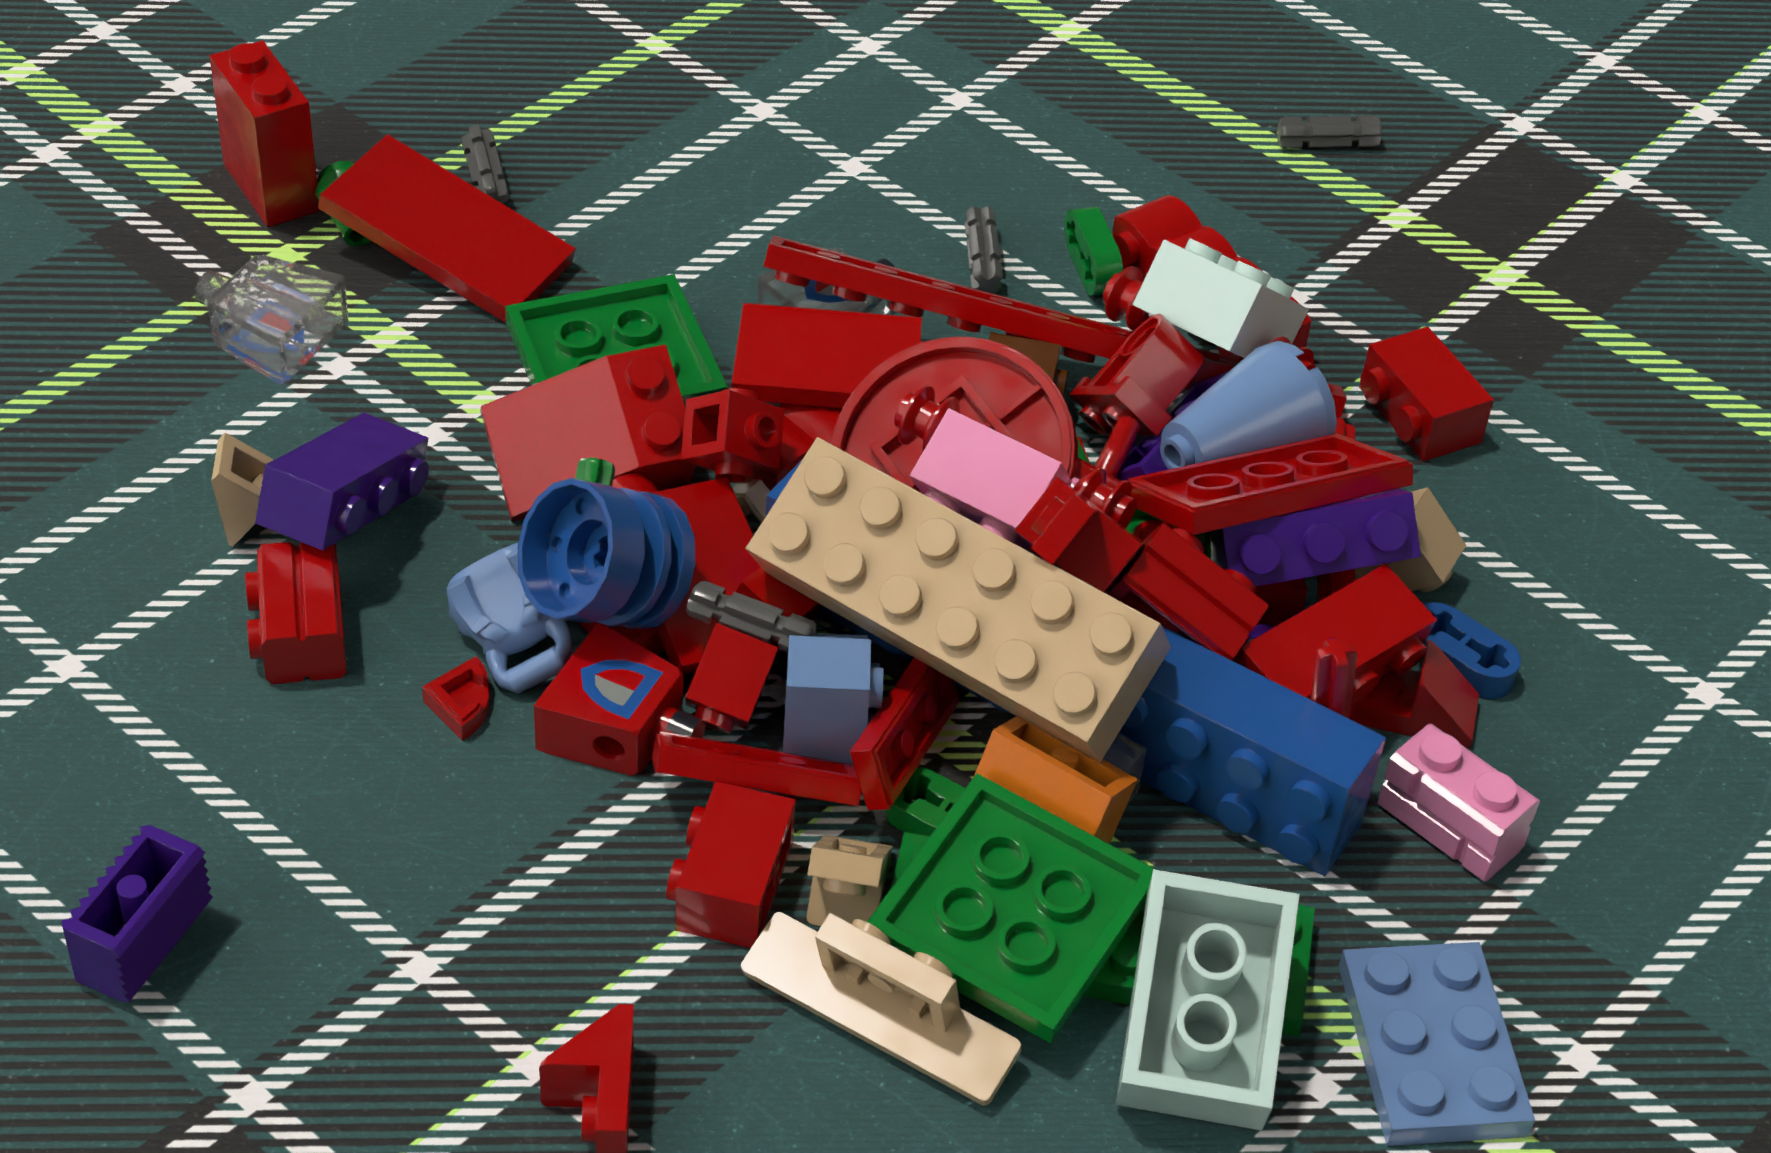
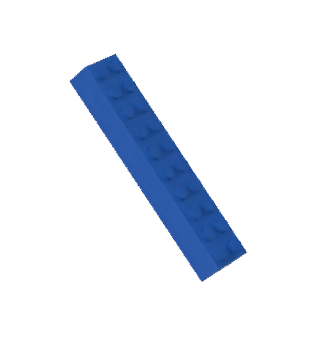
(1239, 749)

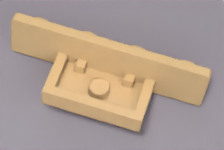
(884, 999)

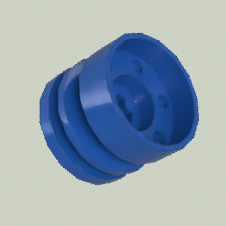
(605, 555)

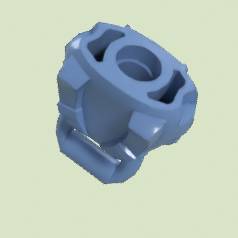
(493, 610)

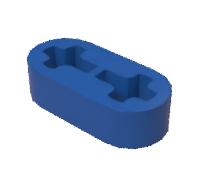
(1473, 649)

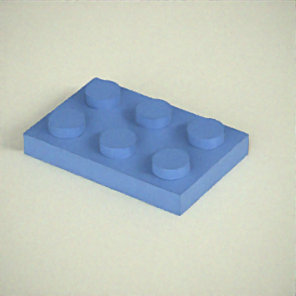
(1435, 1044)

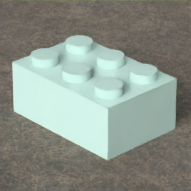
(1208, 1000)

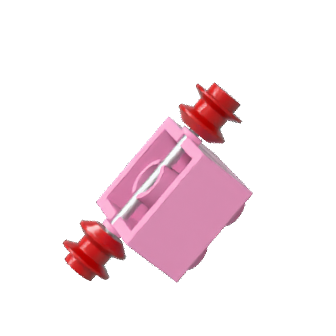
(989, 473)

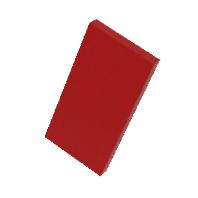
(446, 227)
(1268, 483)

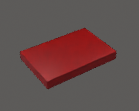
(814, 353)
(720, 559)

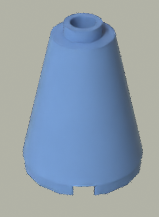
(1253, 407)

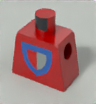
(612, 705)

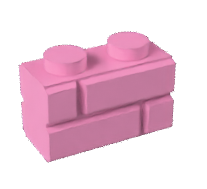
(1458, 801)

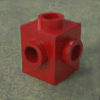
(745, 434)

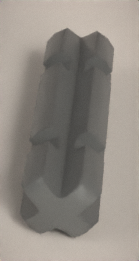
(1329, 132)
(485, 163)
(983, 249)
(746, 615)

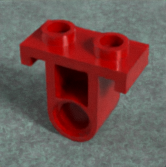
(1139, 379)

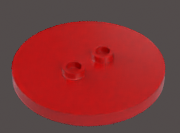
(992, 387)

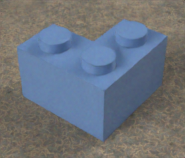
(829, 694)

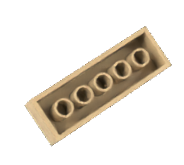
(960, 598)

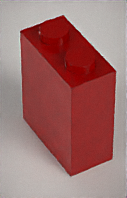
(265, 132)

